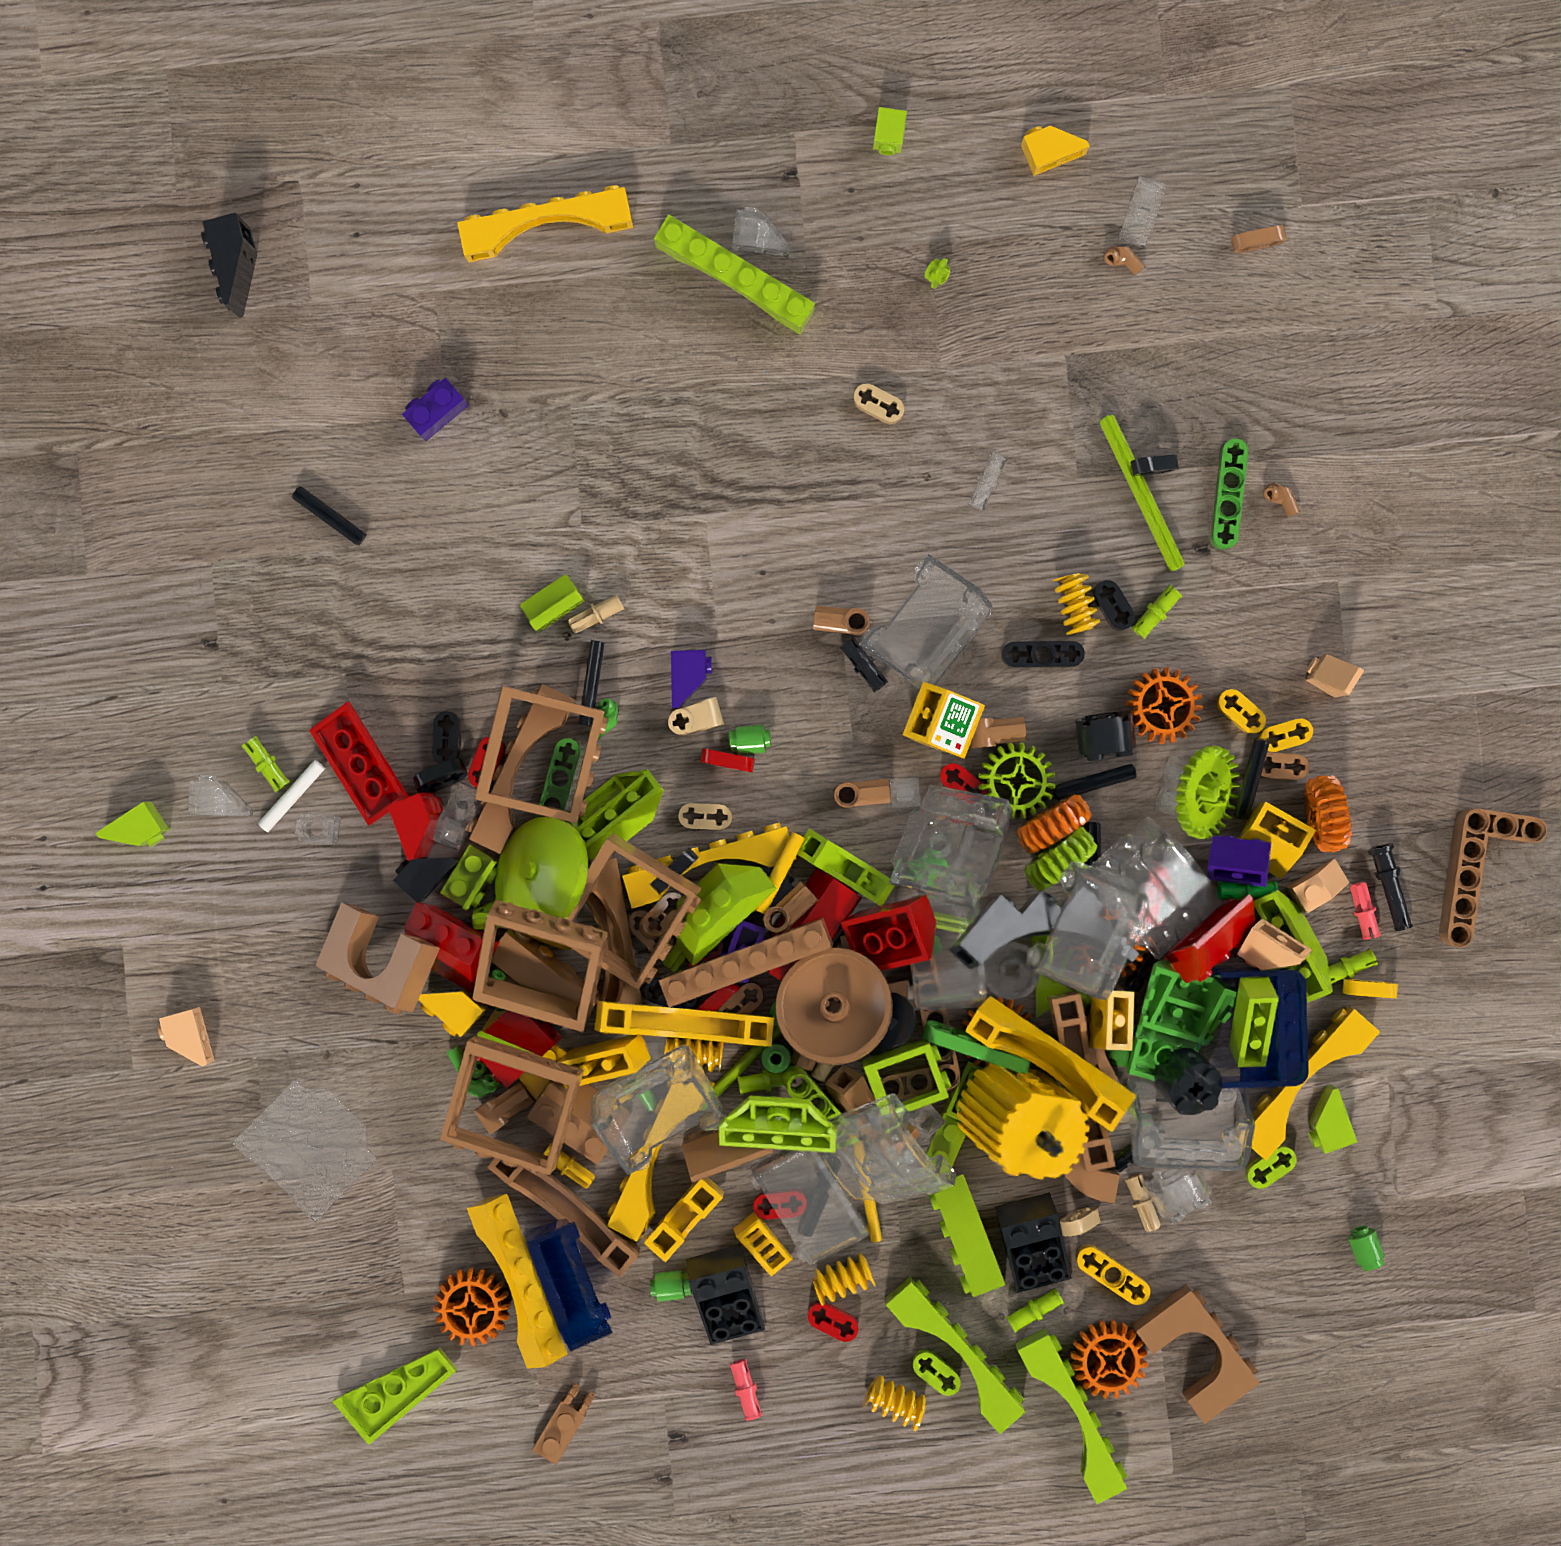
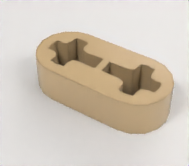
(882, 398)
(705, 823)
(1080, 1221)

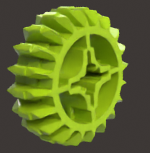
(1015, 794)
(1050, 863)

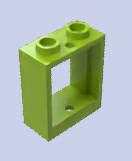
(900, 1054)

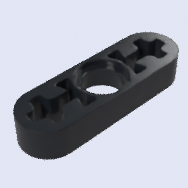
(1063, 647)

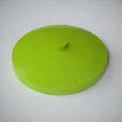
(543, 867)

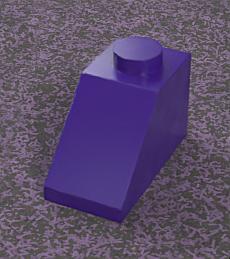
(688, 674)

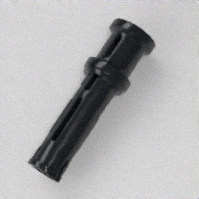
(1388, 874)

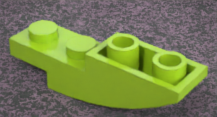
(949, 1137)

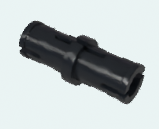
(864, 664)

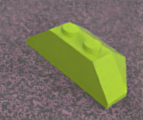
(619, 807)
(726, 898)
(1289, 918)
(777, 1125)

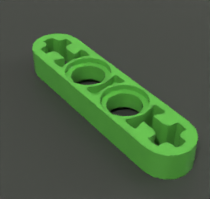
(1225, 493)
(552, 790)
(965, 1043)

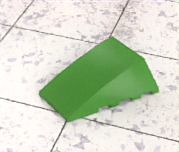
(1177, 1017)

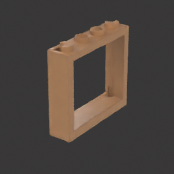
(585, 777)
(612, 962)
(529, 1001)
(525, 1061)

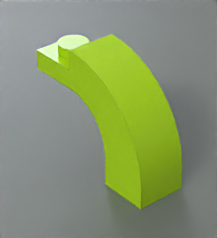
(845, 867)

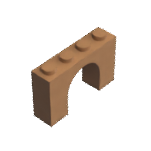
(345, 960)
(1230, 1374)

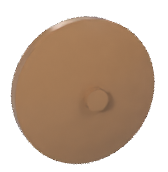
(834, 1006)

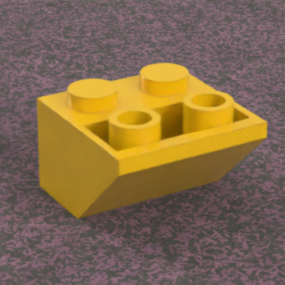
(1285, 833)

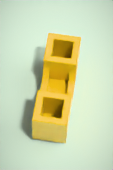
(682, 1217)

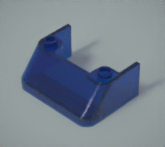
(1288, 1047)
(567, 1283)

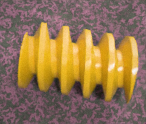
(1076, 603)
(705, 1052)
(842, 1279)
(896, 1401)

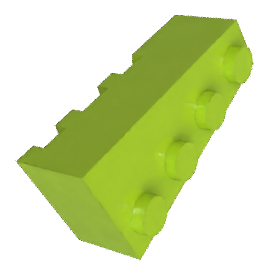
(968, 1238)

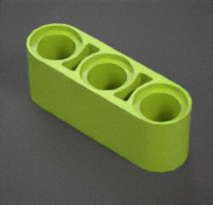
(809, 1090)

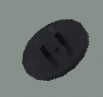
(901, 1023)

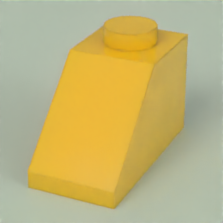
(1051, 148)

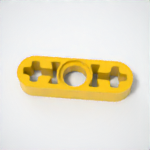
(1134, 1279)

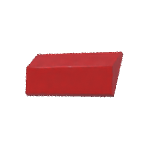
(358, 763)
(833, 904)

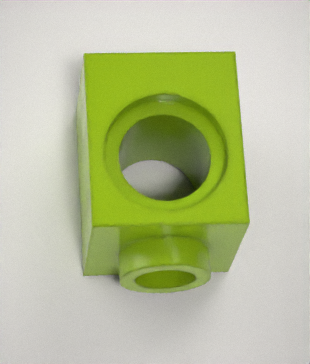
(889, 131)

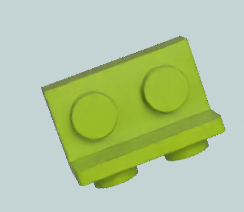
(470, 878)

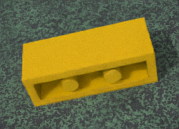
(608, 1058)

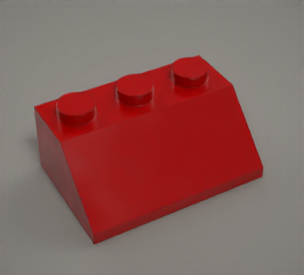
(416, 822)
(893, 933)
(1213, 940)
(457, 941)

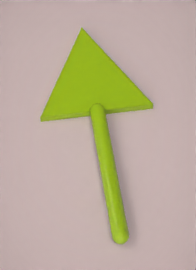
(1045, 988)

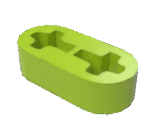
(1274, 1172)
(932, 1377)

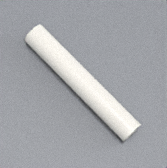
(291, 796)

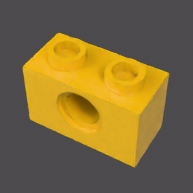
(1112, 1021)

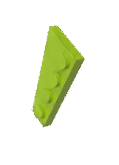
(389, 1397)

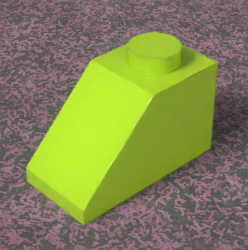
(137, 827)
(1330, 1122)

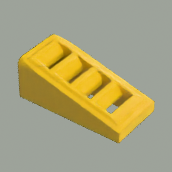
(750, 1230)

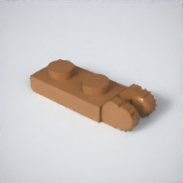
(562, 1426)

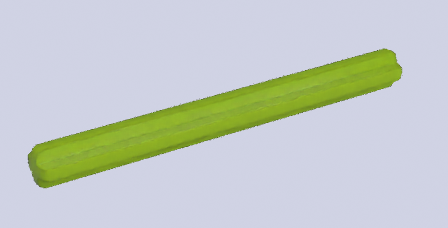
(1142, 493)

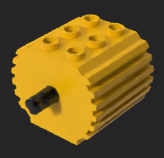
(1023, 1121)

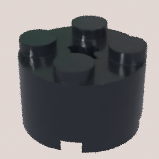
(1105, 735)
(1188, 1082)

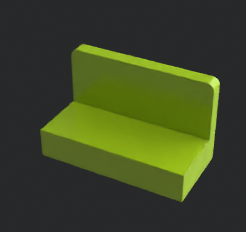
(552, 603)

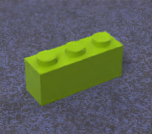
(1253, 1021)

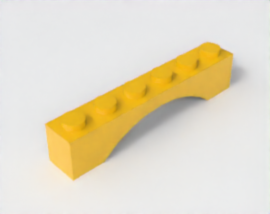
(489, 234)
(761, 848)
(684, 1023)
(1007, 1031)
(1344, 1037)
(635, 1207)
(500, 1232)

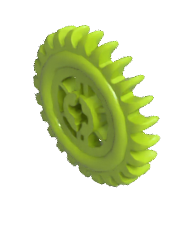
(1208, 787)

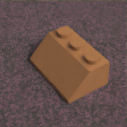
(579, 1132)
(707, 1157)

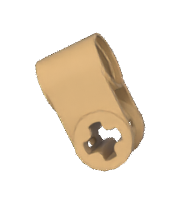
(701, 717)

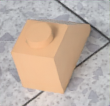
(1333, 675)
(1318, 886)
(1271, 948)
(187, 1035)

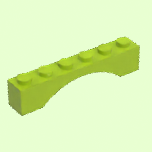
(716, 261)
(916, 1310)
(1097, 1466)

